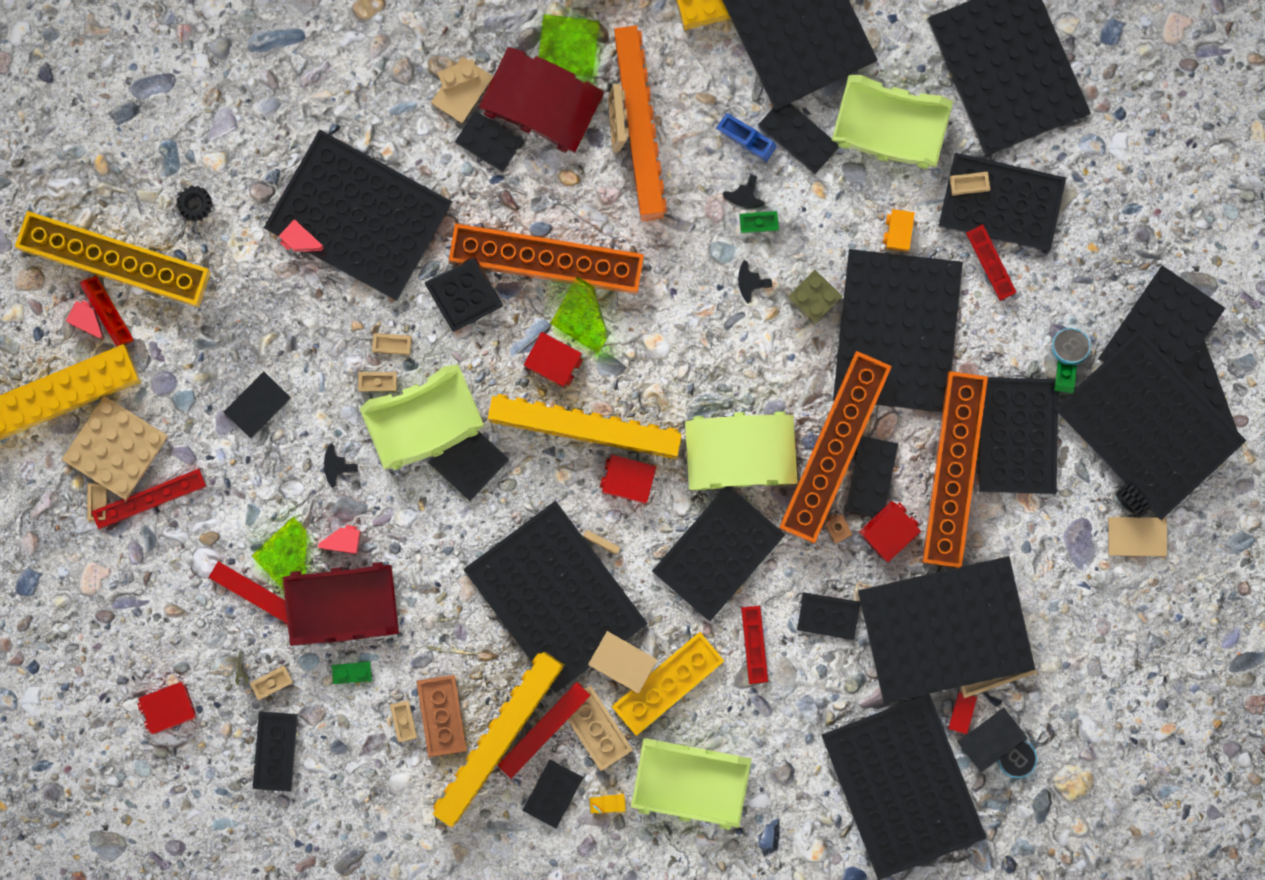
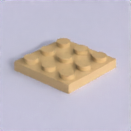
(617, 118)

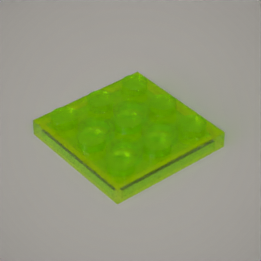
(569, 43)

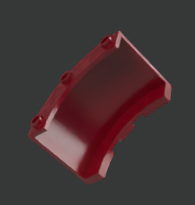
(541, 99)
(340, 605)

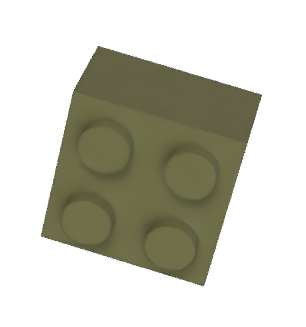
(814, 297)

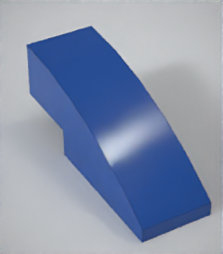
(746, 137)

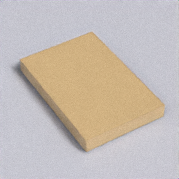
(461, 100)
(1137, 536)
(622, 662)

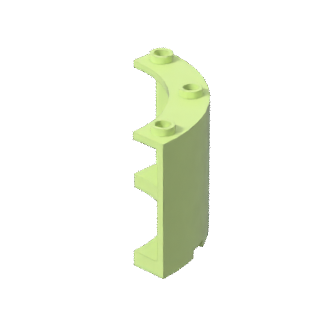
(892, 122)
(422, 419)
(741, 451)
(691, 783)

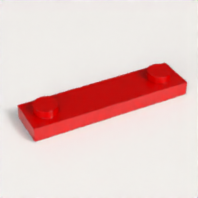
(991, 262)
(106, 311)
(754, 644)

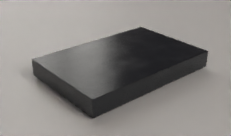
(257, 405)
(828, 616)
(992, 740)
(552, 793)

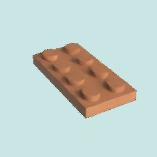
(441, 715)

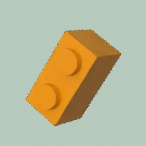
(899, 230)

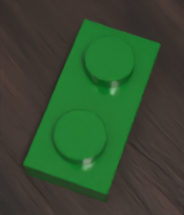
(759, 222)
(1065, 377)
(351, 672)

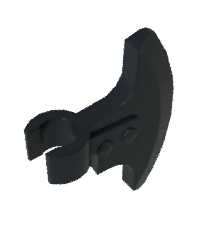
(745, 195)
(750, 281)
(335, 465)

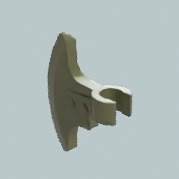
(240, 669)

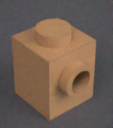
(837, 528)

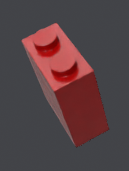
(553, 360)
(628, 479)
(890, 531)
(167, 708)

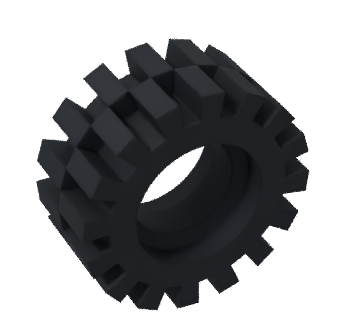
(194, 192)
(1132, 500)

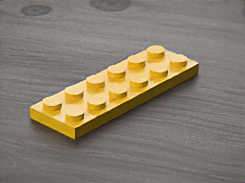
(668, 683)

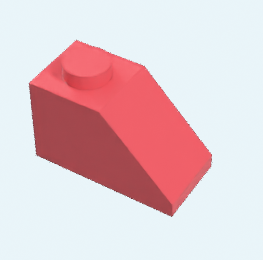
(299, 239)
(85, 319)
(342, 540)

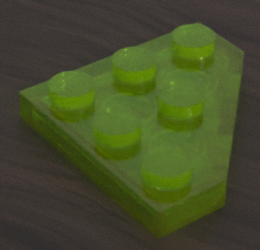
(581, 316)
(284, 551)

